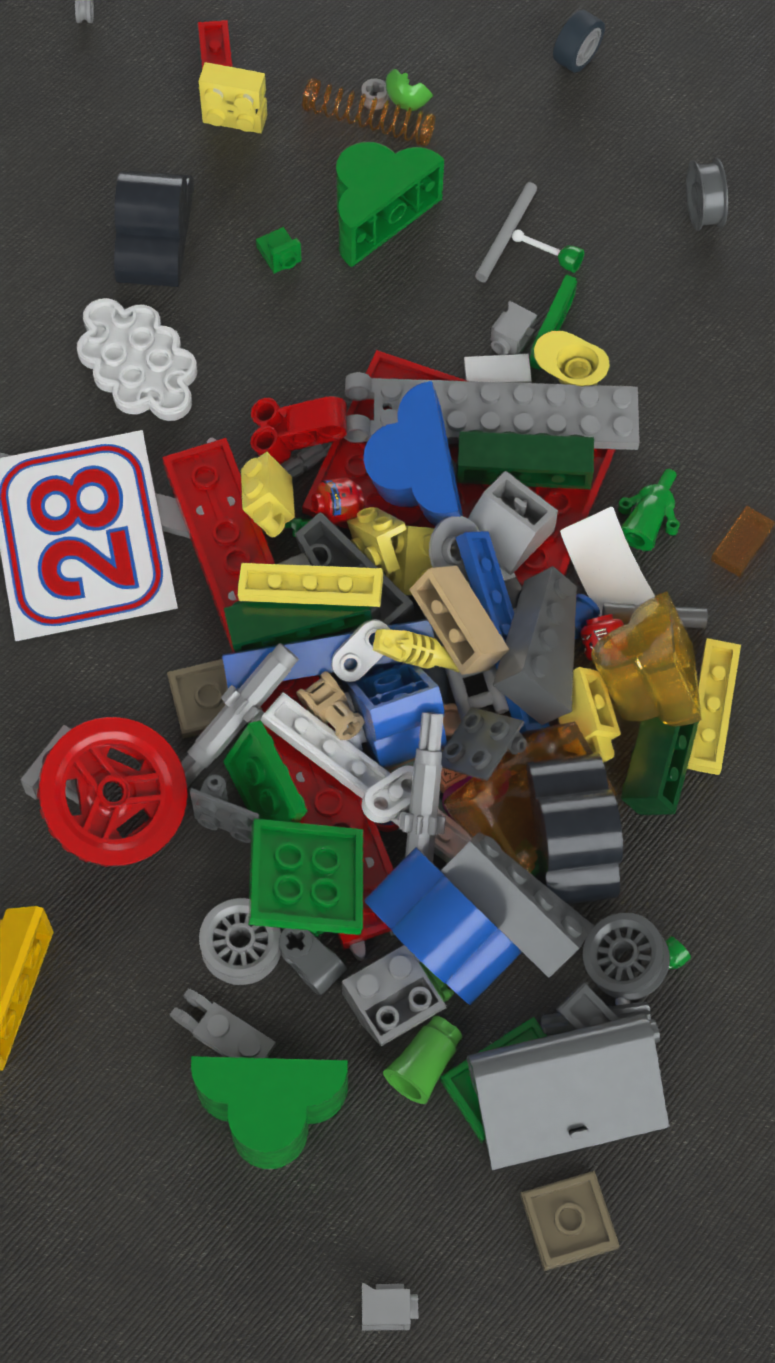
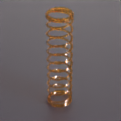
(426, 130)

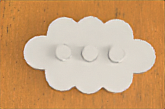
(137, 359)

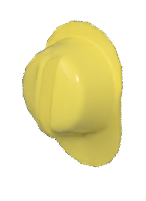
(571, 358)

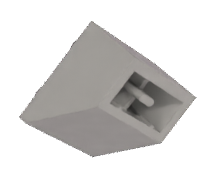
(515, 520)
(392, 995)

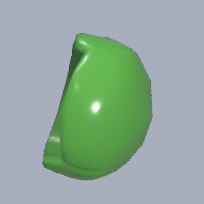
(401, 92)

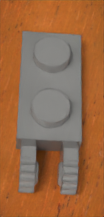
(223, 1030)

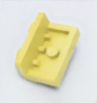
(372, 536)
(412, 556)

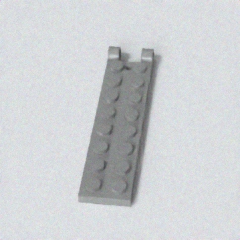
(497, 407)

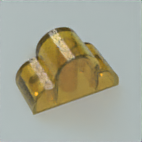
(651, 666)

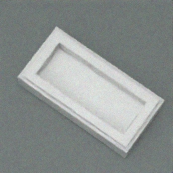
(498, 368)

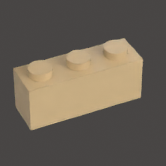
(459, 619)

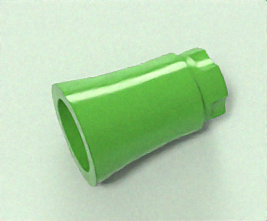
(424, 1060)

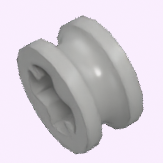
(84, 10)
(378, 86)

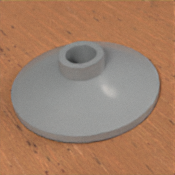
(443, 543)

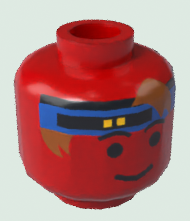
(338, 499)

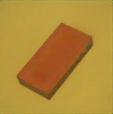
(743, 541)

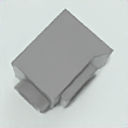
(512, 330)
(388, 1307)

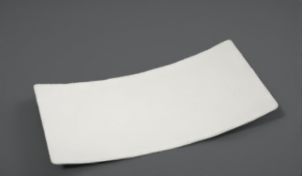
(605, 561)

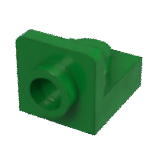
(279, 250)

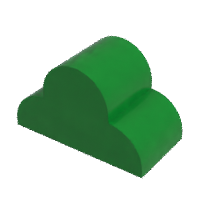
(382, 194)
(270, 1101)

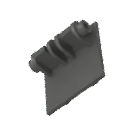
(482, 743)
(214, 810)

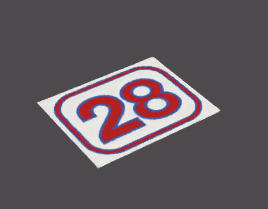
(82, 536)

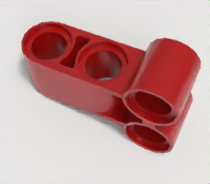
(297, 425)

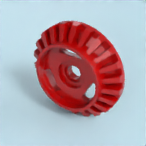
(155, 788)

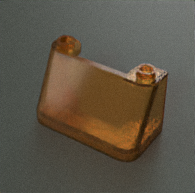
(503, 803)

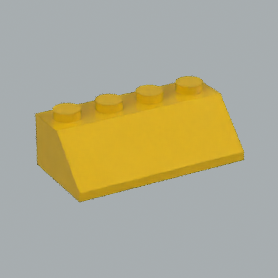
(23, 945)

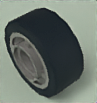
(578, 40)

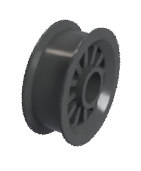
(707, 194)
(603, 934)

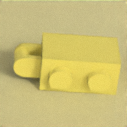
(267, 494)
(593, 712)

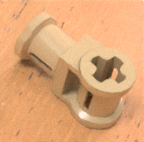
(331, 706)

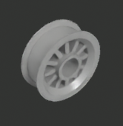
(230, 972)

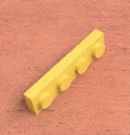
(310, 584)
(715, 696)

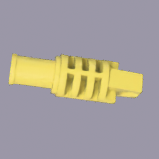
(412, 649)

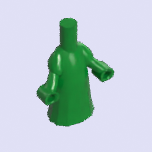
(652, 505)

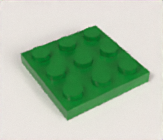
(306, 877)

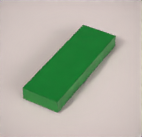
(556, 313)

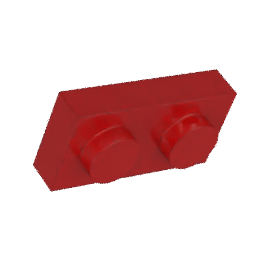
(215, 42)

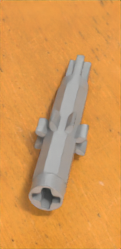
(241, 707)
(423, 819)

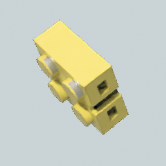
(233, 97)

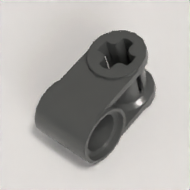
(314, 963)

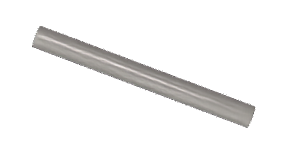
(506, 232)

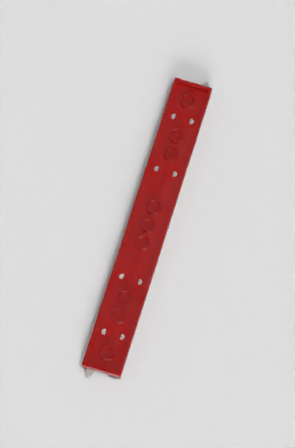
(224, 537)

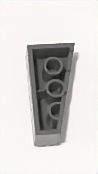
(330, 547)
(541, 648)
(518, 903)

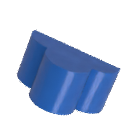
(413, 458)
(392, 705)
(442, 926)

